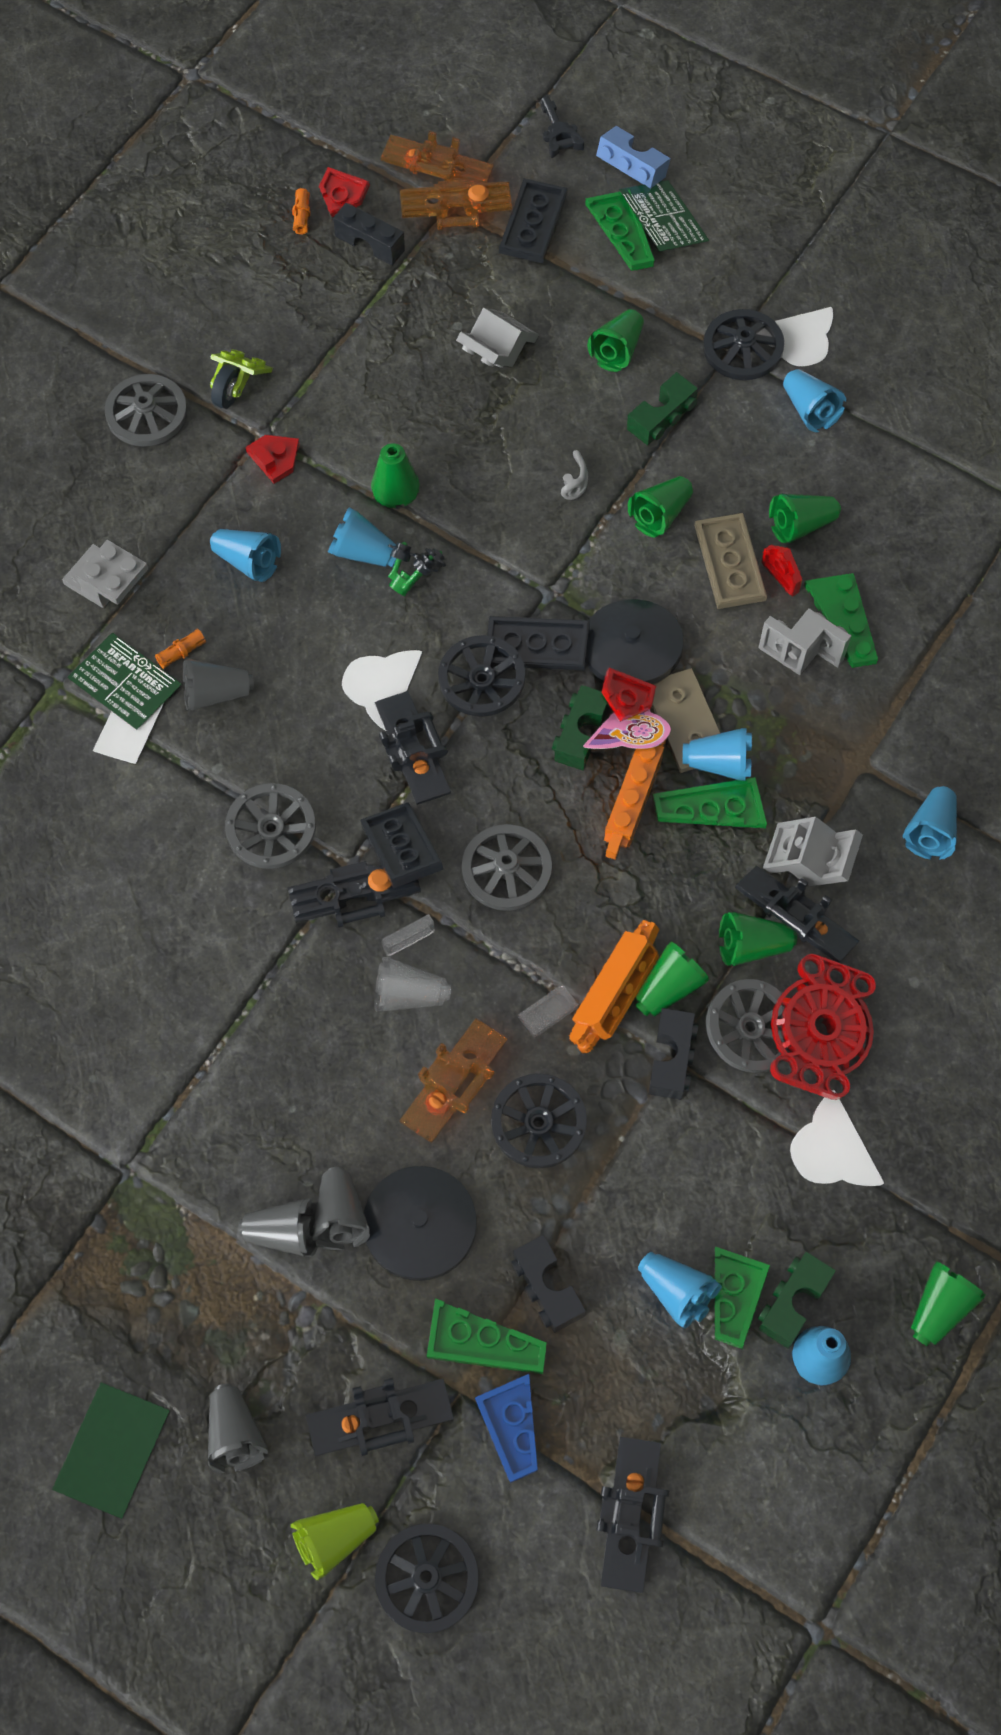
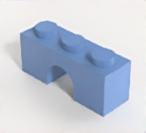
(646, 167)

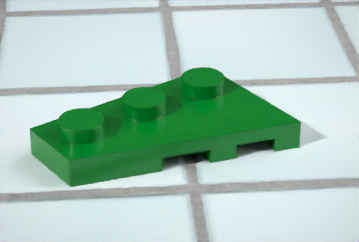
(740, 1292)

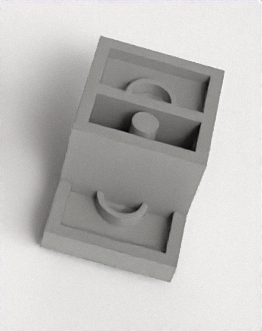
(496, 338)
(105, 573)
(808, 638)
(813, 851)

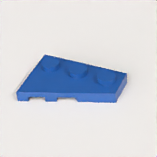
(511, 1427)

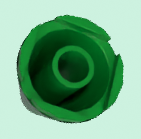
(616, 341)
(394, 478)
(659, 505)
(801, 514)
(753, 938)
(669, 981)
(944, 1304)

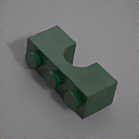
(650, 422)
(588, 708)
(807, 1277)

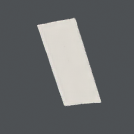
(122, 740)

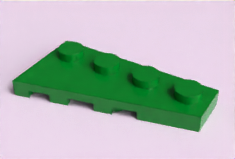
(843, 607)
(720, 804)
(478, 1341)

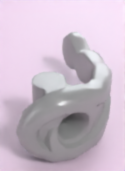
(575, 487)

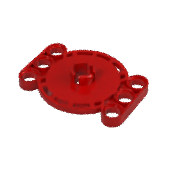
(844, 1018)

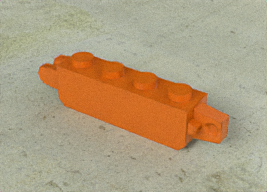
(632, 798)
(615, 987)

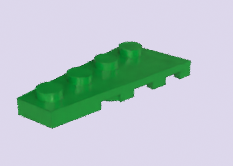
(622, 229)

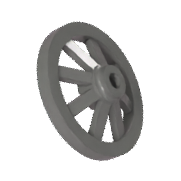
(145, 407)
(268, 822)
(506, 871)
(751, 1019)

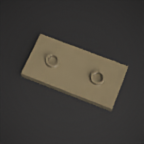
(730, 561)
(685, 709)

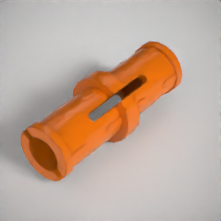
(301, 211)
(180, 648)

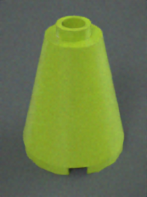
(333, 1536)

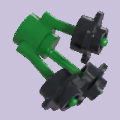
(424, 563)

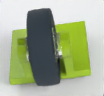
(230, 380)

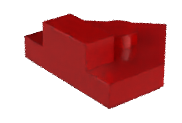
(342, 188)
(274, 455)
(783, 568)
(627, 694)

